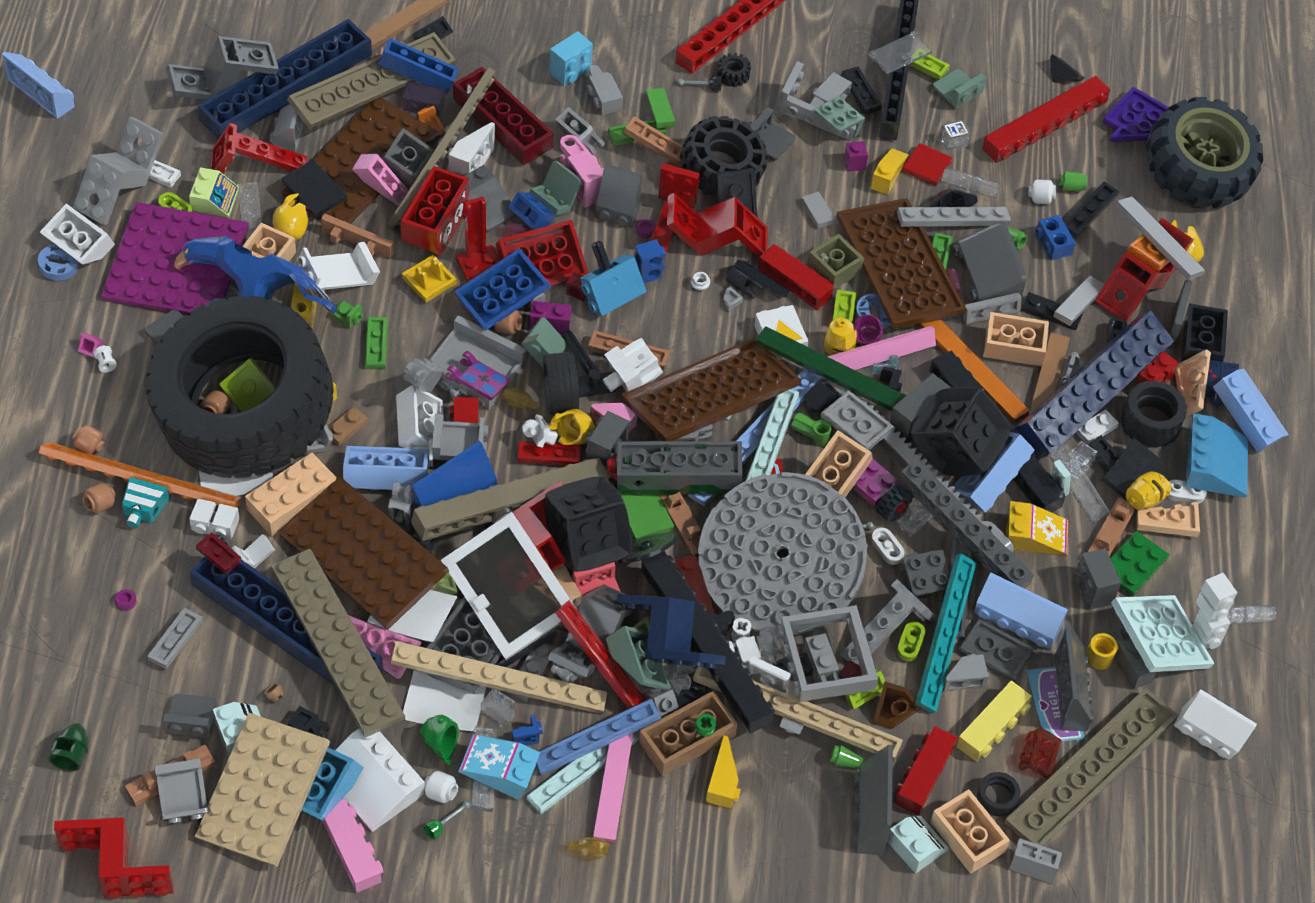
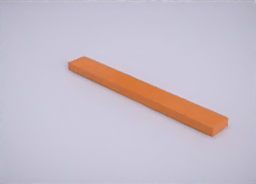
(992, 385)

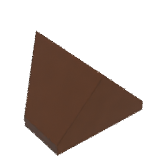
(894, 705)

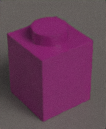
(855, 156)

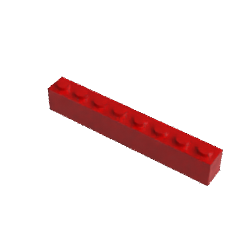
(1046, 119)

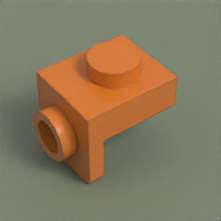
(429, 117)

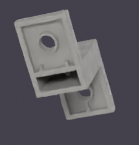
(118, 170)

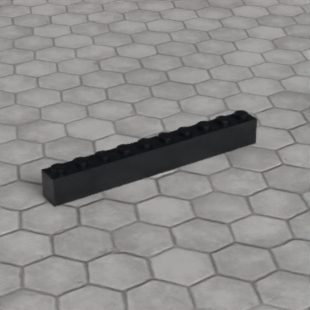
(897, 79)
(1031, 477)
(732, 677)

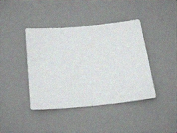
(234, 485)
(424, 618)
(434, 697)

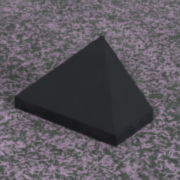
(1062, 71)

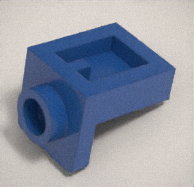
(528, 735)

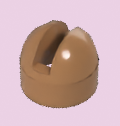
(274, 692)

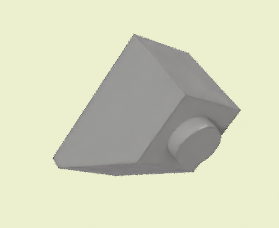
(967, 674)

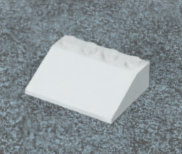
(385, 783)

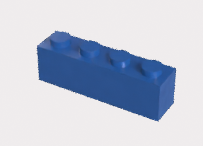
(417, 65)

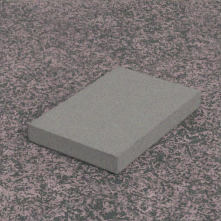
(857, 420)

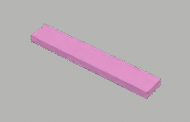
(883, 349)
(613, 789)

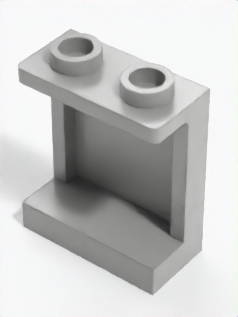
(455, 437)
(181, 790)

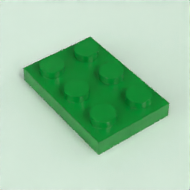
(1137, 562)

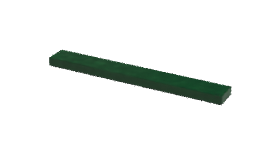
(829, 368)

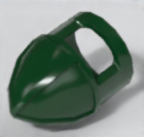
(69, 748)

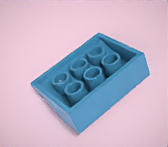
(1216, 457)
(332, 782)

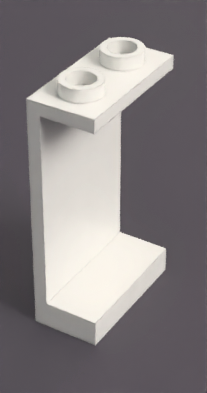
(341, 269)

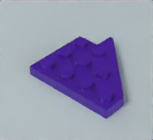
(1134, 116)

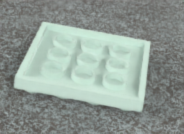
(1162, 633)

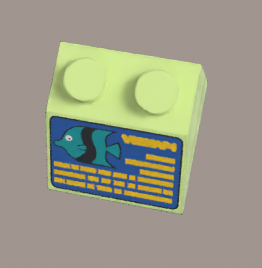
(213, 193)

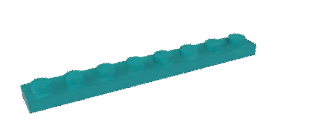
(945, 633)

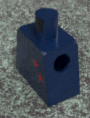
(1217, 371)

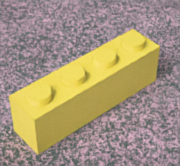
(994, 721)

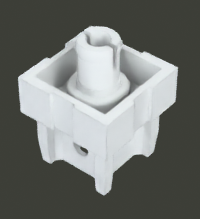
(631, 366)

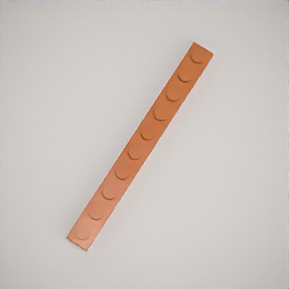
(114, 468)

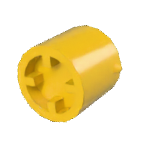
(1101, 651)

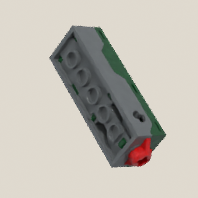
(676, 467)

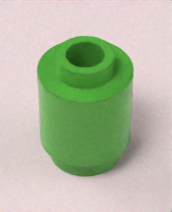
(1073, 181)

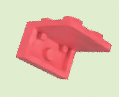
(591, 579)

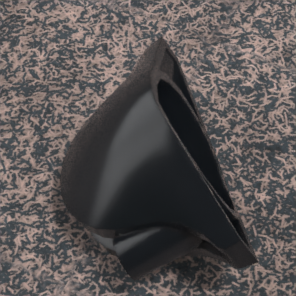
(953, 198)

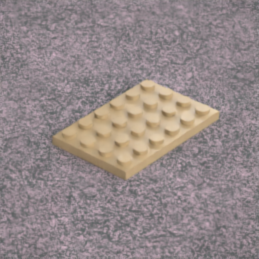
(262, 789)

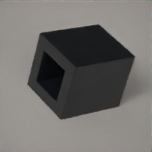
(820, 397)

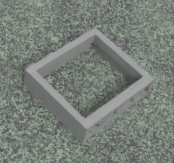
(836, 687)

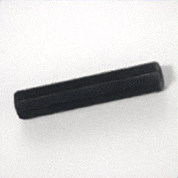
(578, 351)

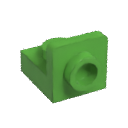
(348, 315)

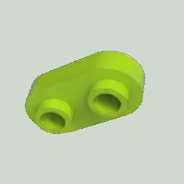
(175, 201)
(909, 642)

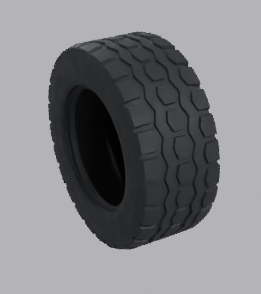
(228, 335)

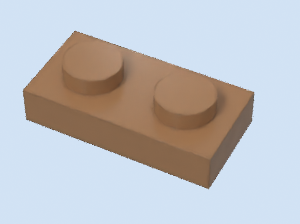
(347, 425)

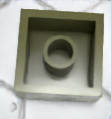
(836, 261)

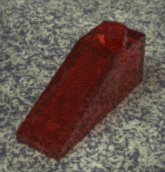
(694, 578)

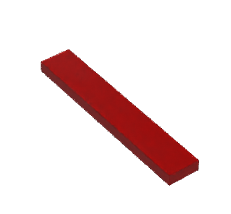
(599, 655)

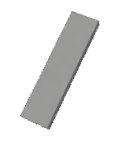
(1079, 300)

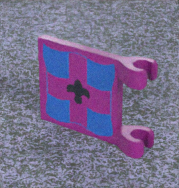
(478, 377)

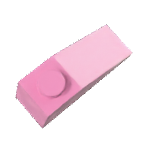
(380, 177)

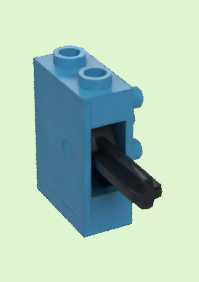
(612, 282)

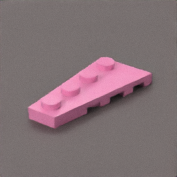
(382, 643)

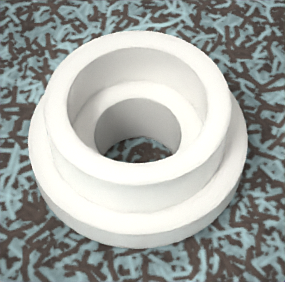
(700, 277)

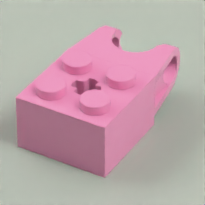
(585, 167)

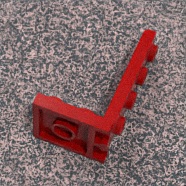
(234, 142)
(683, 184)
(477, 255)

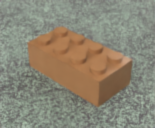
(675, 740)

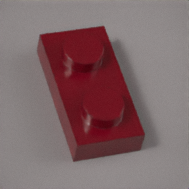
(218, 553)

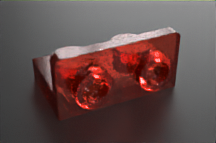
(1040, 752)

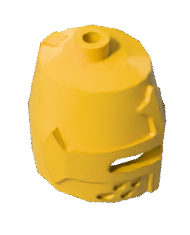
(840, 336)
(1145, 494)

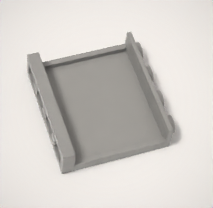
(486, 347)

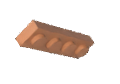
(603, 343)

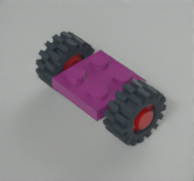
(880, 486)

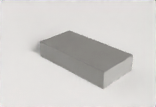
(818, 210)

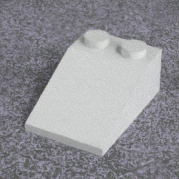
(472, 150)

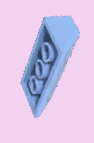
(38, 84)
(1250, 410)
(383, 466)
(984, 488)
(1020, 611)

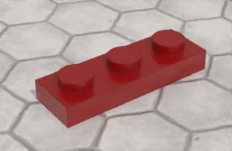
(549, 455)

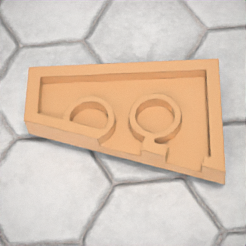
(1192, 380)

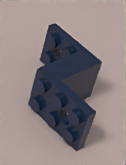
(670, 630)

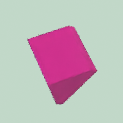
(89, 344)

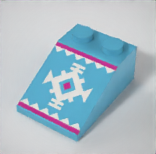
(499, 764)

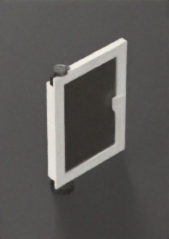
(507, 584)

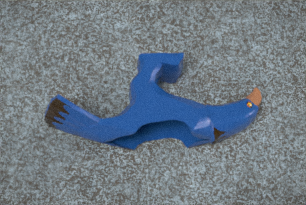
(252, 274)

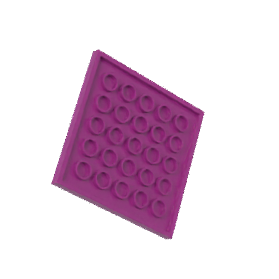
(145, 260)

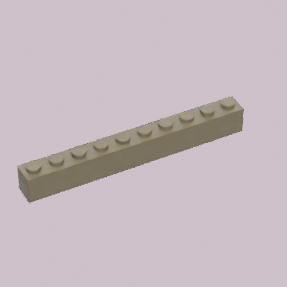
(481, 505)

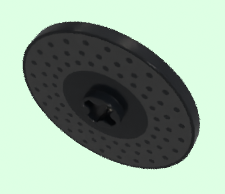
(649, 547)

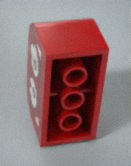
(435, 211)

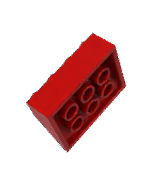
(550, 249)

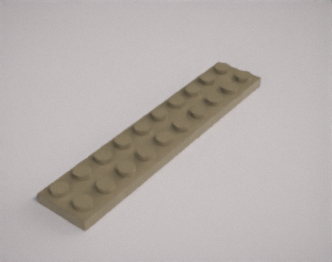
(358, 85)
(444, 145)
(338, 643)
(1091, 769)

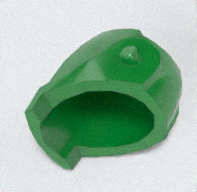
(440, 736)

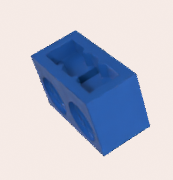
(531, 210)
(1055, 237)
(650, 260)

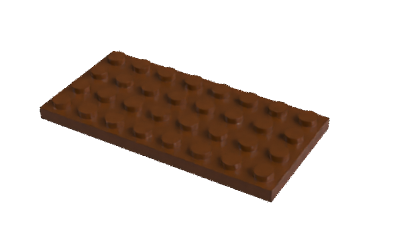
(367, 134)
(900, 265)
(710, 390)
(364, 552)

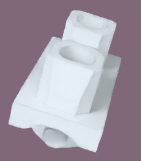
(539, 431)

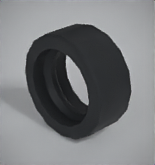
(1000, 779)

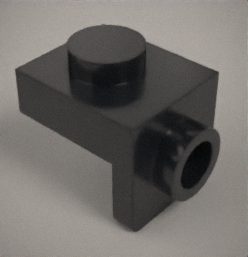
(891, 376)

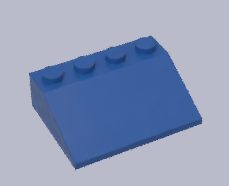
(501, 289)
(457, 477)

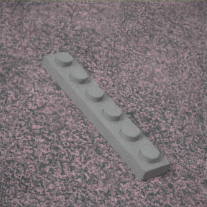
(952, 216)

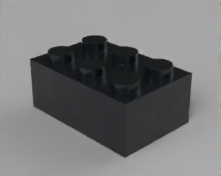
(1203, 330)

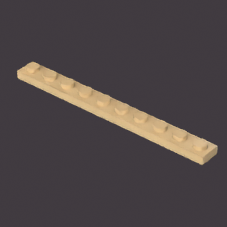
(499, 677)
(817, 717)

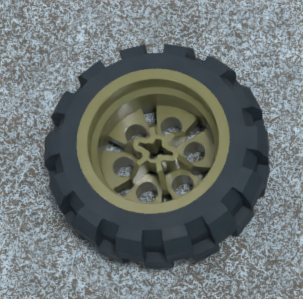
(1213, 136)

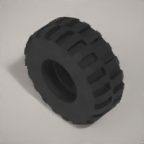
(724, 136)

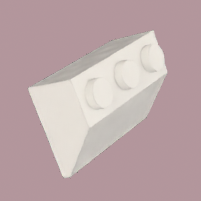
(77, 236)
(416, 416)
(1214, 724)

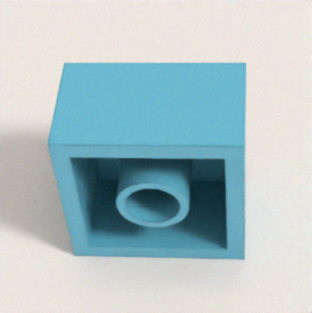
(571, 58)

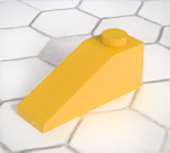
(888, 171)
(724, 780)

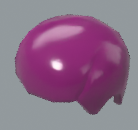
(868, 329)

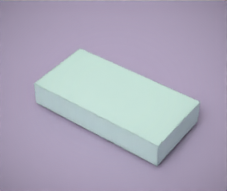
(1061, 476)

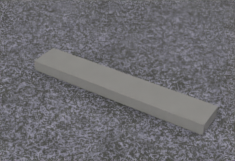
(1160, 238)

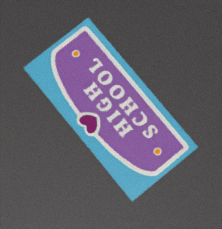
(1045, 694)

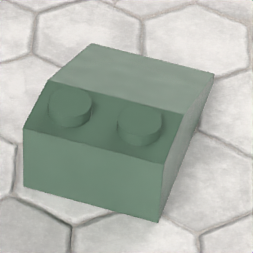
(629, 649)

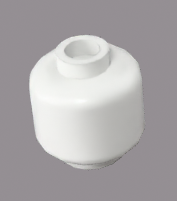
(1042, 192)
(440, 787)

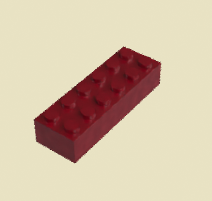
(514, 123)

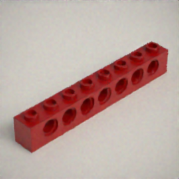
(722, 32)

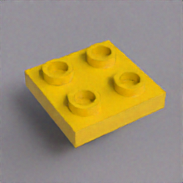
(429, 278)

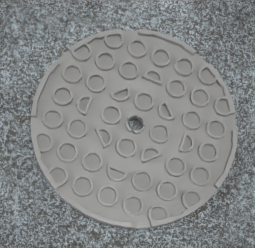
(775, 514)

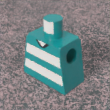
(143, 501)

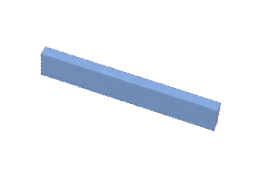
(597, 736)

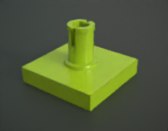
(247, 386)

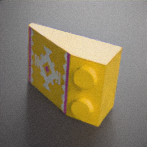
(1036, 529)

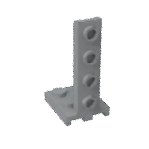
(801, 109)
(889, 619)

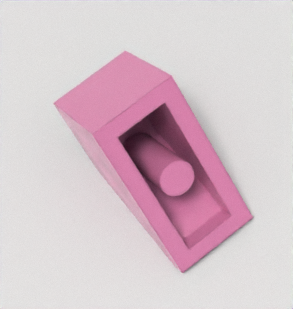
(599, 410)

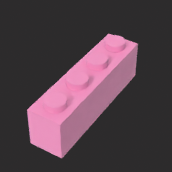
(352, 848)

